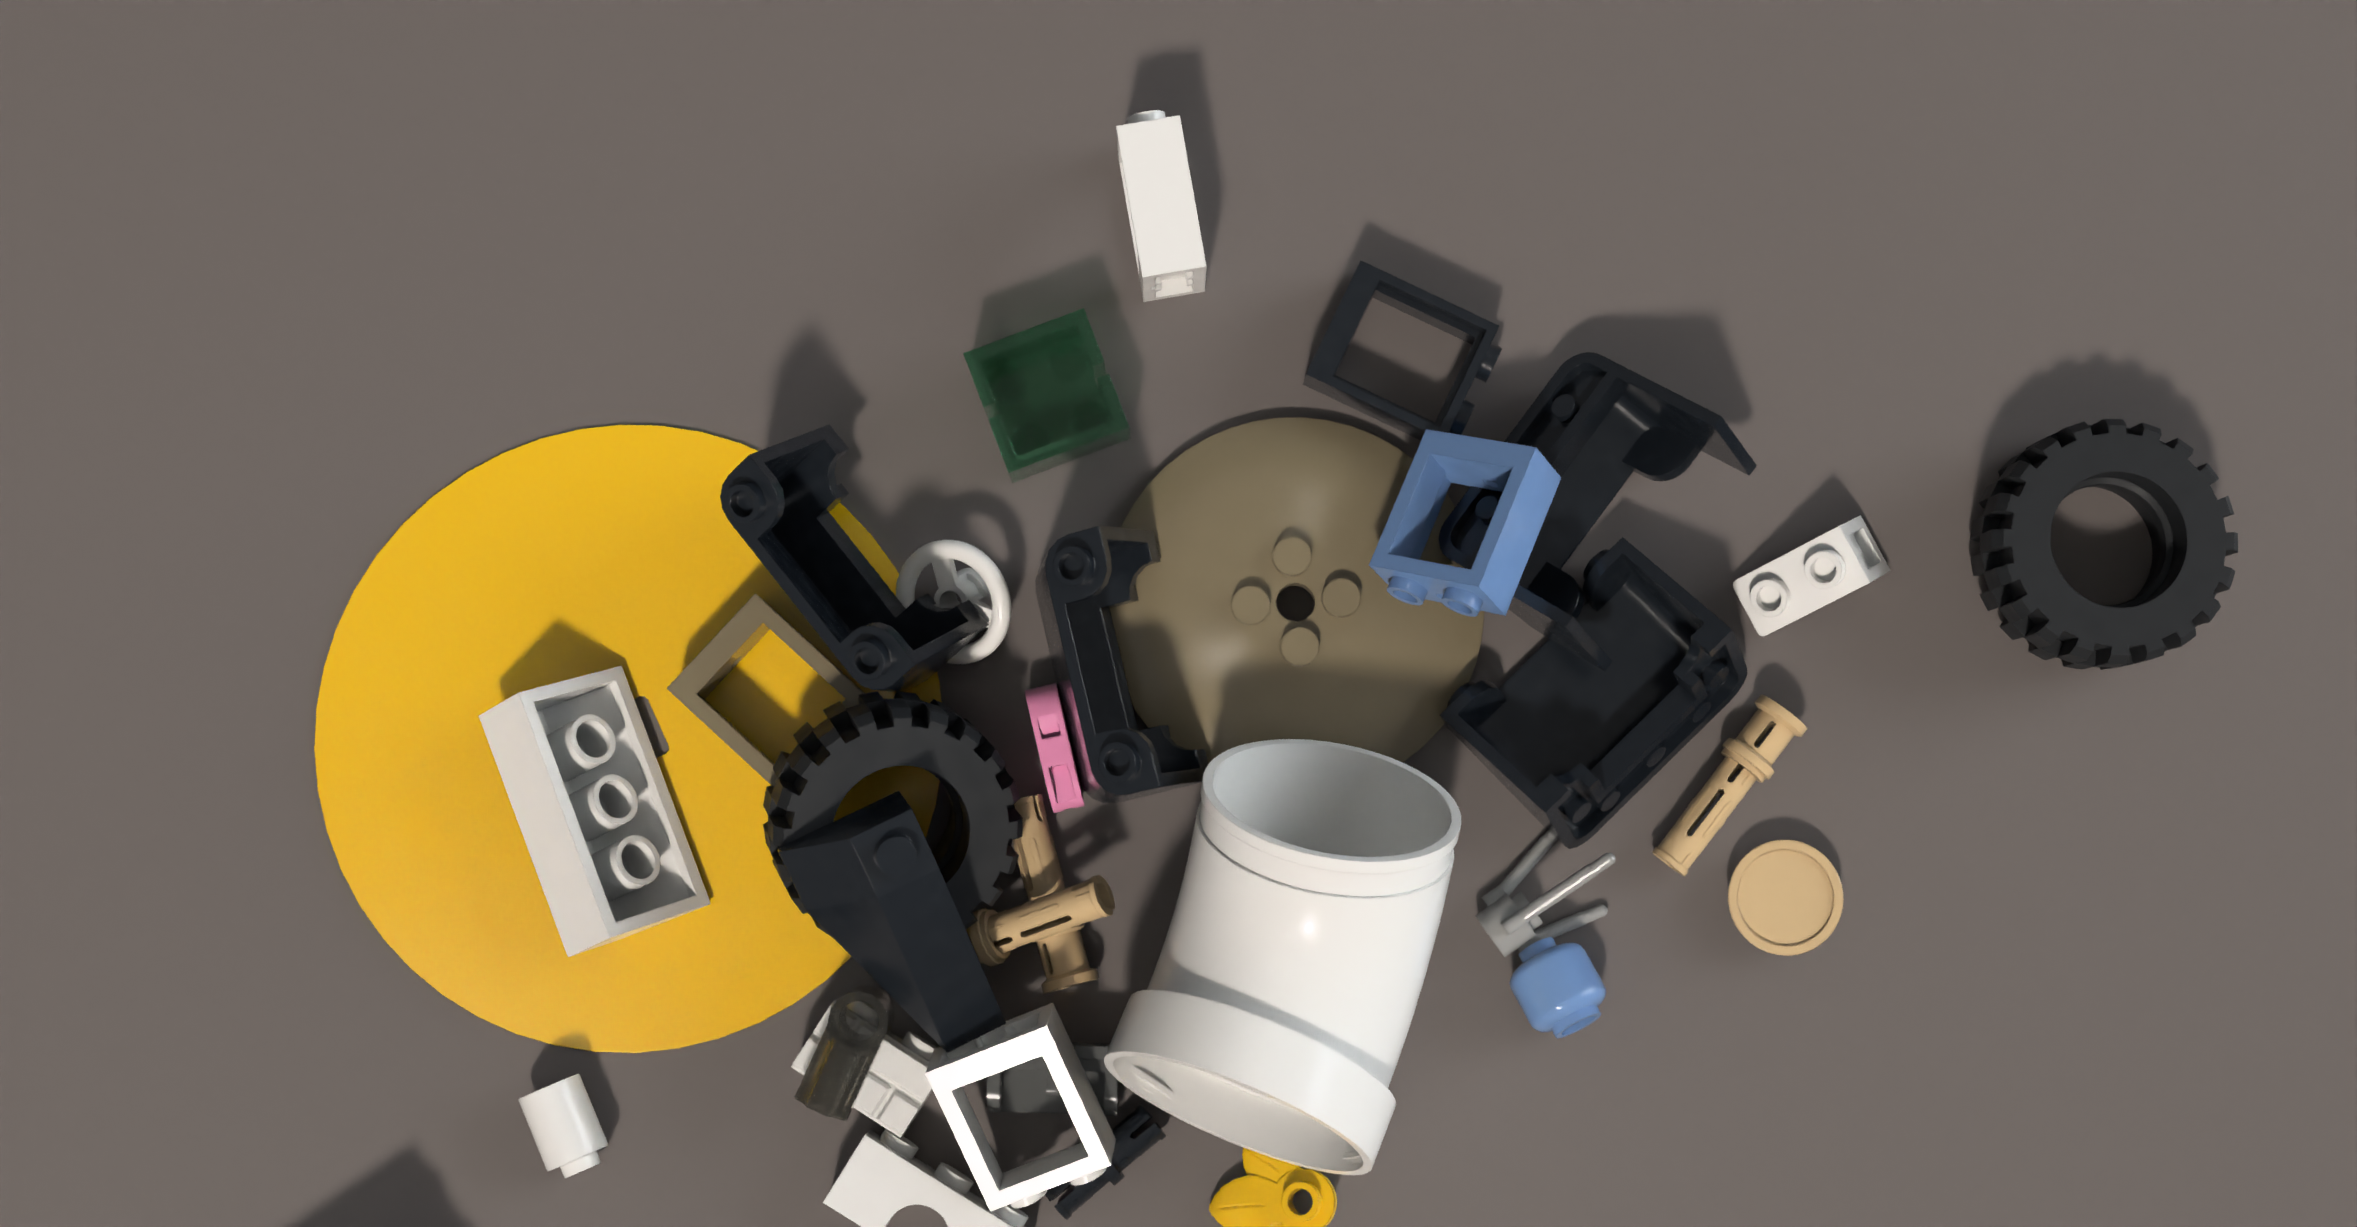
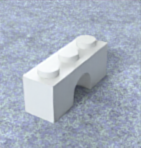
(888, 1177)

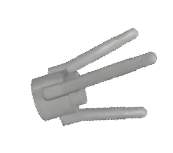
(1513, 919)

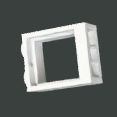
(1161, 206)
(1014, 1043)

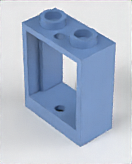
(1447, 458)

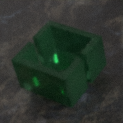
(1047, 395)

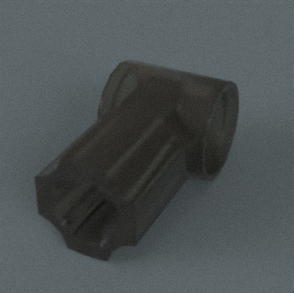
(844, 1056)

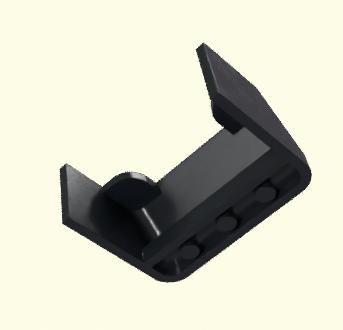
(1594, 430)

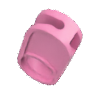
(1054, 748)

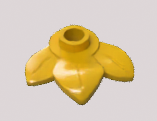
(1267, 1195)

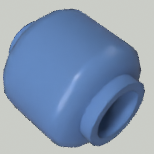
(1557, 987)

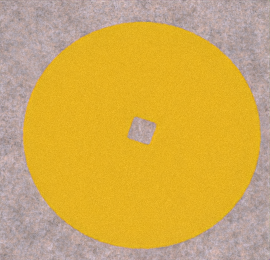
(535, 575)

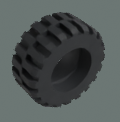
(2183, 529)
(902, 733)

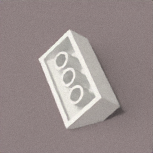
(593, 809)

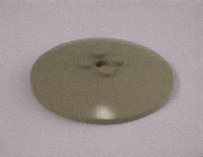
(1233, 530)

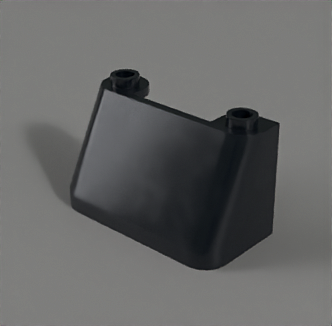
(782, 511)
(1074, 593)
(1589, 738)

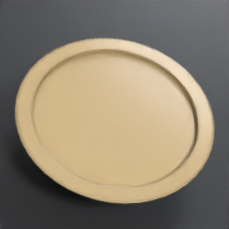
(1785, 897)

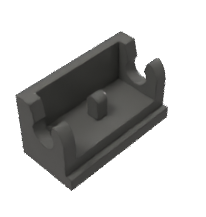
(1033, 1090)

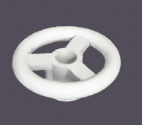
(980, 584)

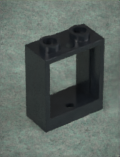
(1371, 283)

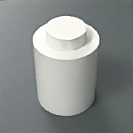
(564, 1126)

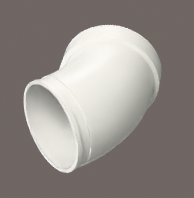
(1294, 952)

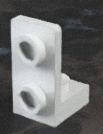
(1810, 576)

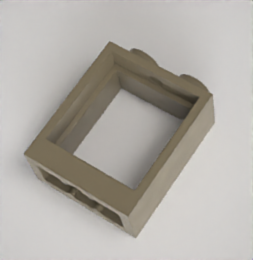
(726, 652)

